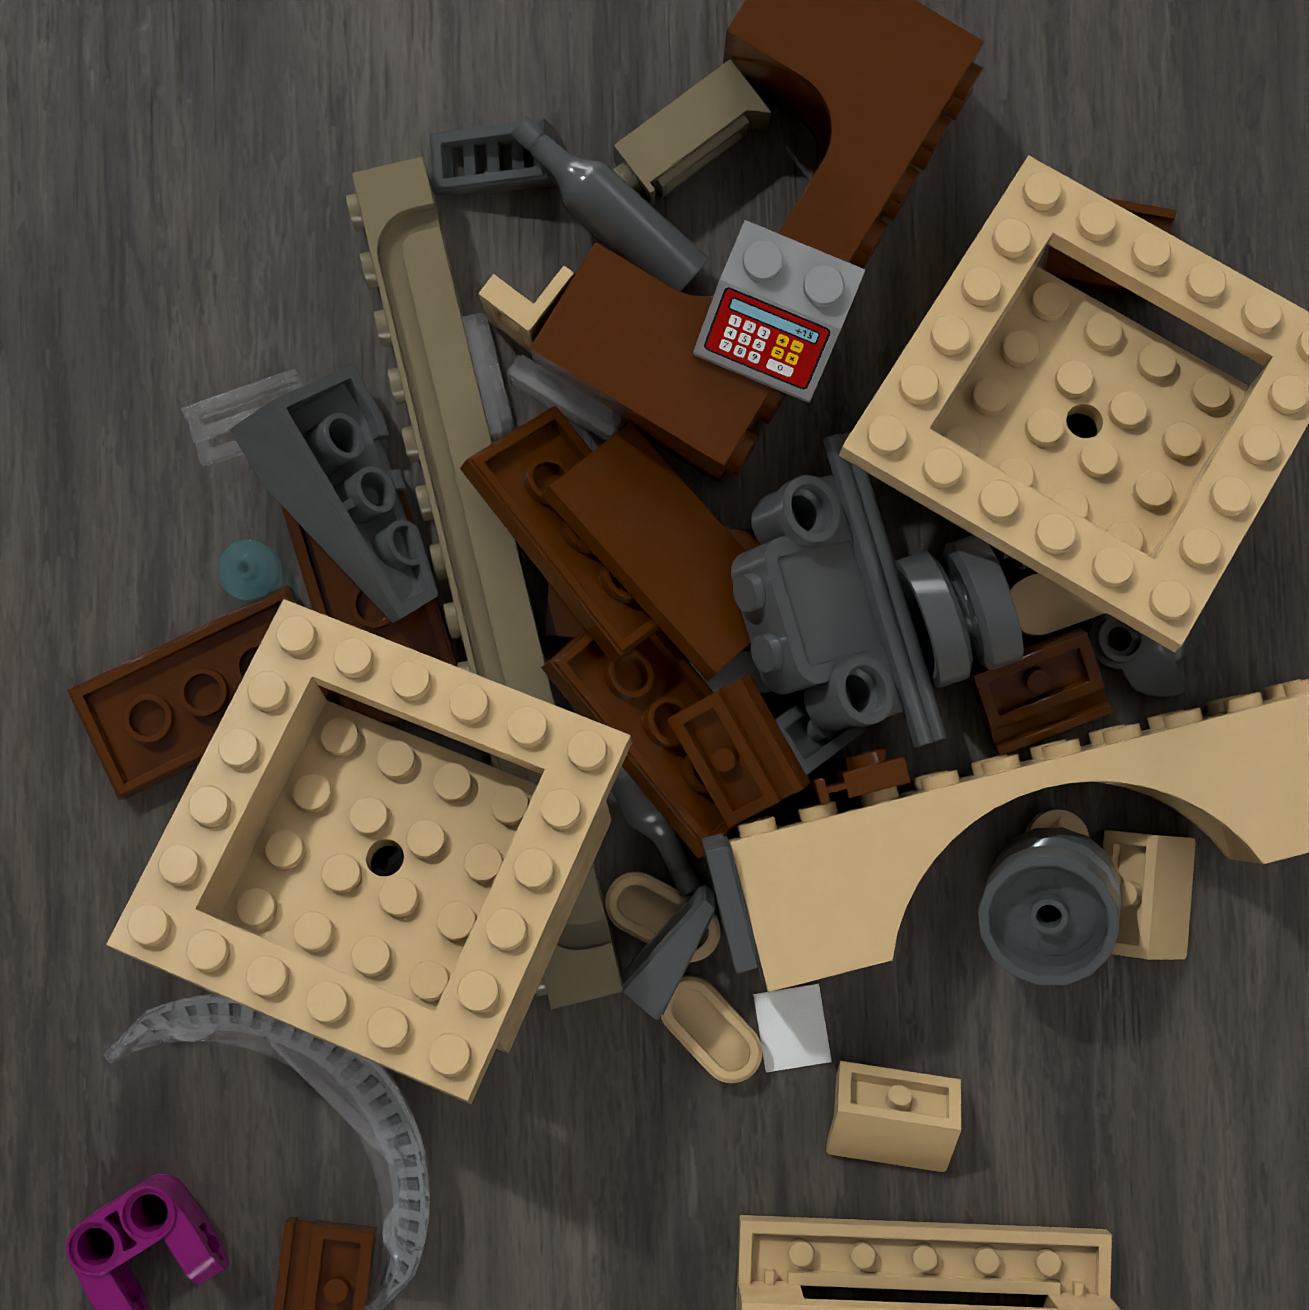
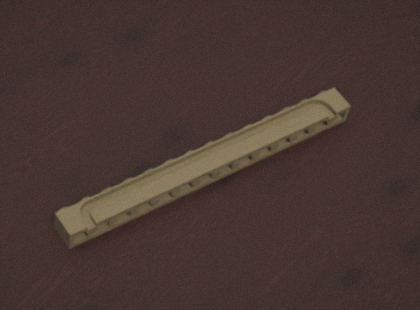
(475, 548)

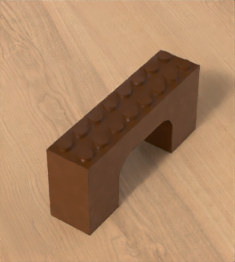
(876, 99)

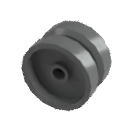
(961, 610)
(1051, 906)

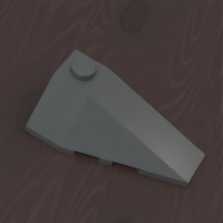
(330, 471)

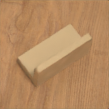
(515, 313)
(1154, 892)
(895, 1116)

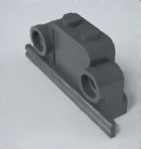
(832, 606)

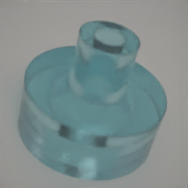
(263, 572)

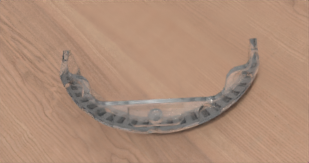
(350, 1084)

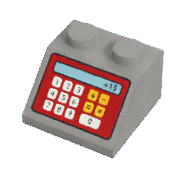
(777, 311)

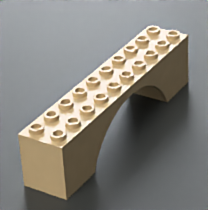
(838, 881)

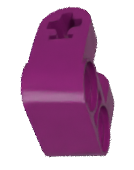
(186, 1232)

